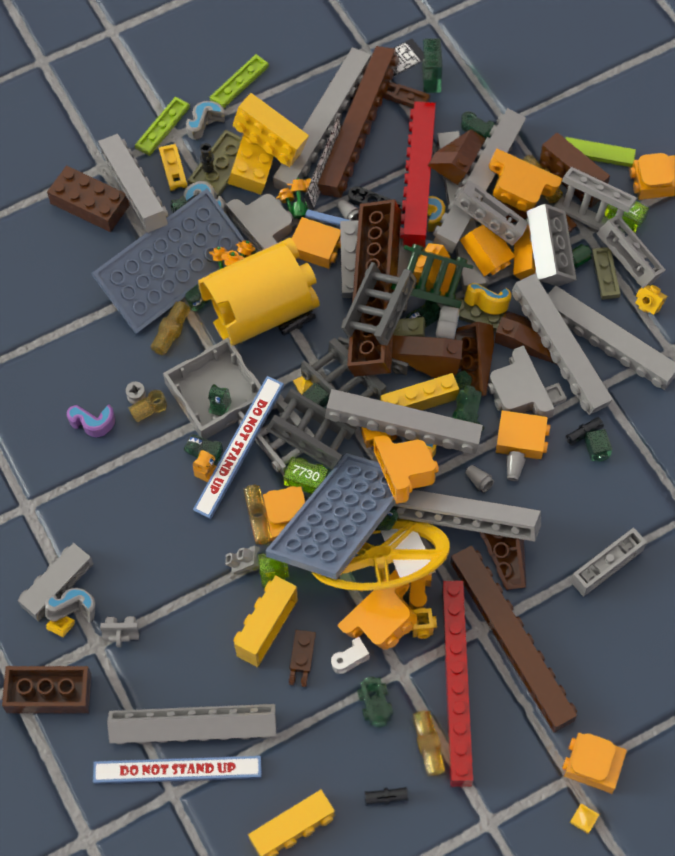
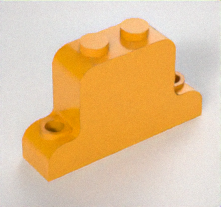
(520, 181)
(405, 465)
(381, 616)

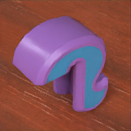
(92, 426)

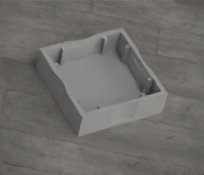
(194, 377)

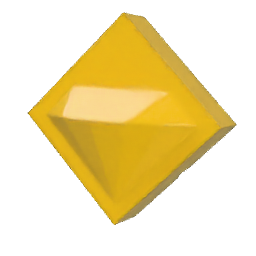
(302, 384)
(60, 626)
(584, 818)

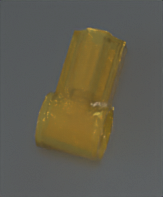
(146, 406)

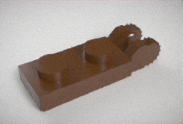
(405, 95)
(302, 655)

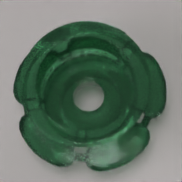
(462, 379)

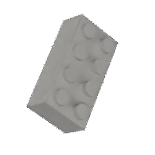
(551, 245)

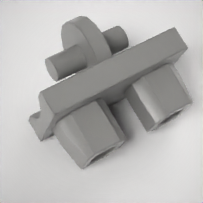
(243, 560)
(120, 632)

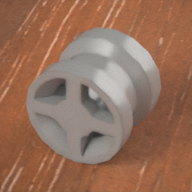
(136, 396)

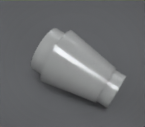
(348, 210)
(515, 464)
(480, 479)

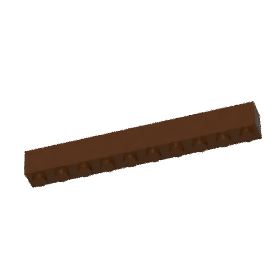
(358, 122)
(513, 639)

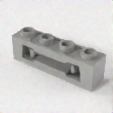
(490, 212)
(630, 251)
(608, 562)

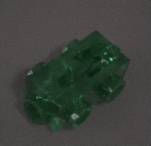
(467, 405)
(376, 707)

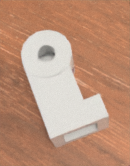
(352, 657)

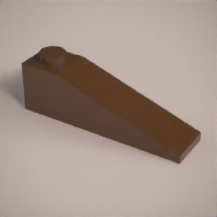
(457, 156)
(517, 332)
(476, 353)
(428, 354)
(509, 559)

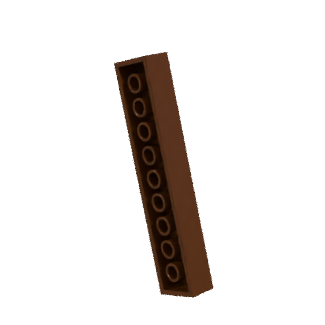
(377, 243)

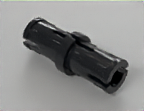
(207, 157)
(297, 322)
(583, 429)
(386, 795)

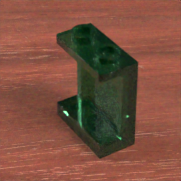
(432, 65)

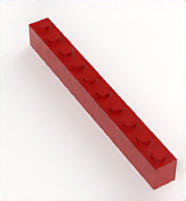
(419, 174)
(457, 684)

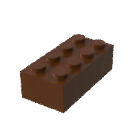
(560, 155)
(88, 198)
(46, 689)

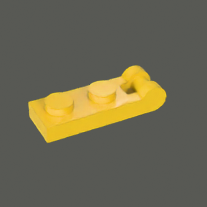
(173, 167)

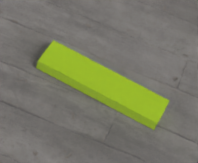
(239, 81)
(162, 126)
(604, 152)

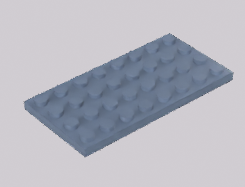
(167, 261)
(335, 518)

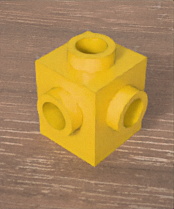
(650, 299)
(428, 622)

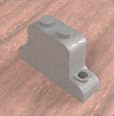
(262, 220)
(519, 387)

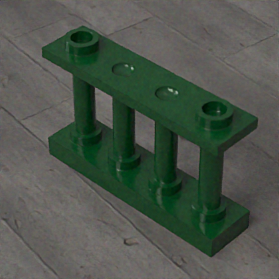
(435, 293)

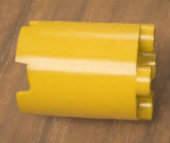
(260, 292)

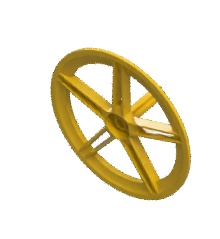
(384, 554)

